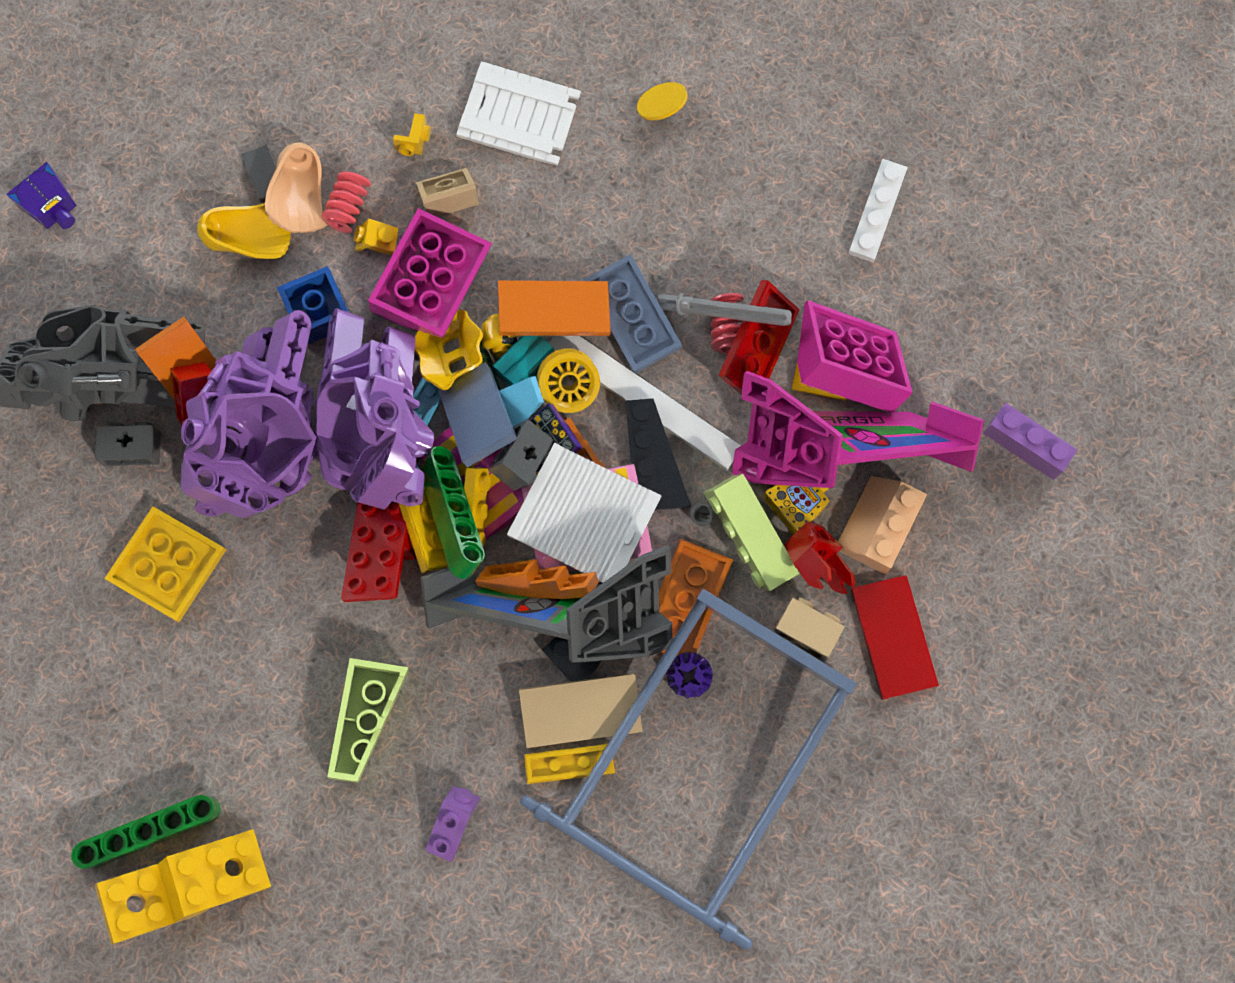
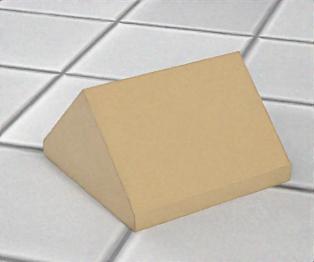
(448, 192)

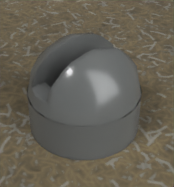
(702, 508)

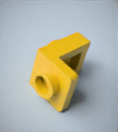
(418, 134)
(376, 237)

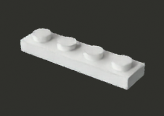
(877, 210)

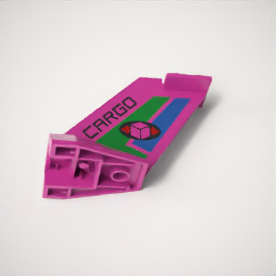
(806, 446)

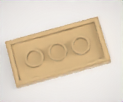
(577, 709)

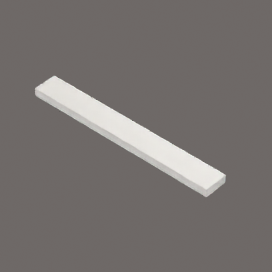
(673, 415)

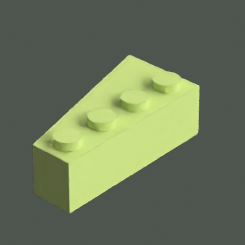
(751, 532)
(364, 709)

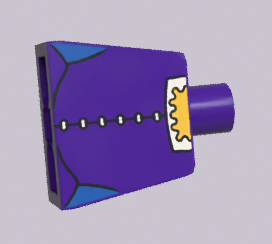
(44, 198)

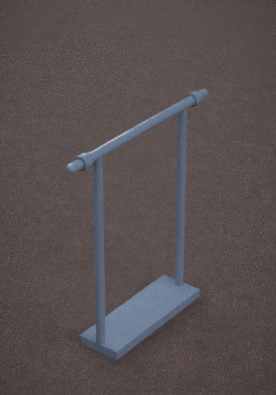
(843, 687)

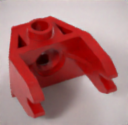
(816, 556)

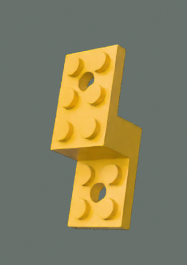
(182, 886)

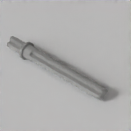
(684, 304)

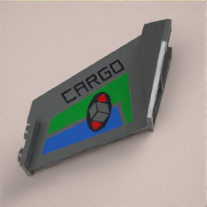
(608, 623)

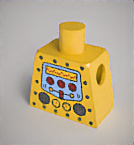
(796, 504)

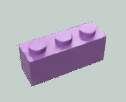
(1030, 441)

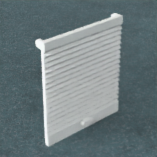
(583, 514)

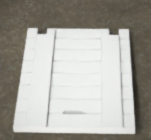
(518, 113)

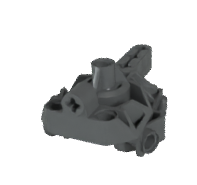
(84, 363)

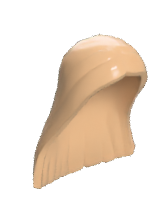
(295, 190)

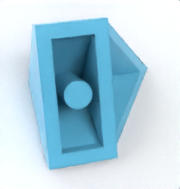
(522, 400)

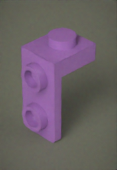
(451, 822)

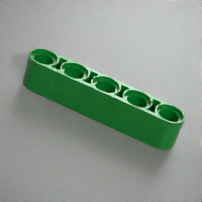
(452, 513)
(132, 832)

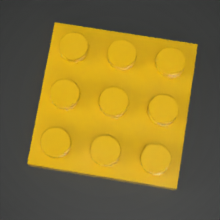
(165, 564)

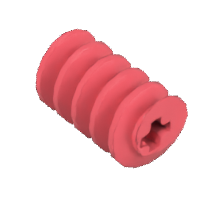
(343, 199)
(725, 329)

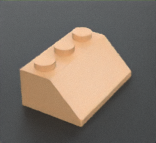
(881, 522)

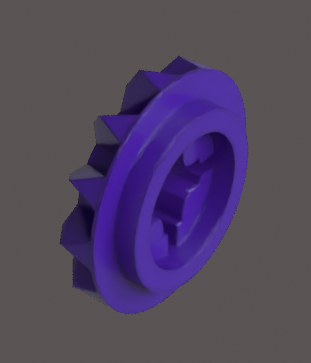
(686, 662)

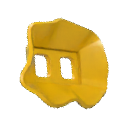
(436, 363)

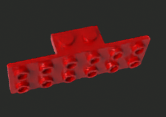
(376, 553)

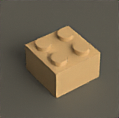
(809, 628)

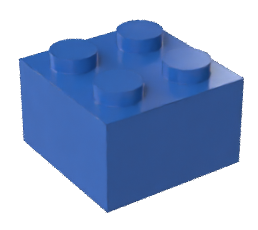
(317, 297)

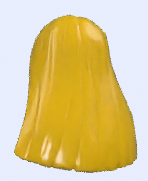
(243, 232)

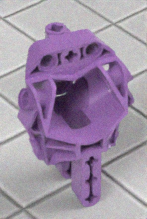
(271, 410)
(367, 415)

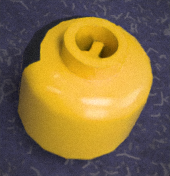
(496, 344)

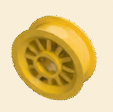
(590, 391)

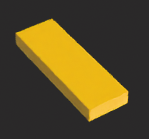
(564, 764)

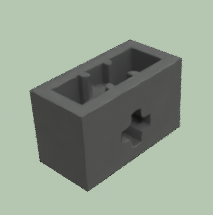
(142, 451)
(519, 460)

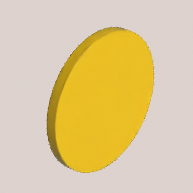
(662, 101)

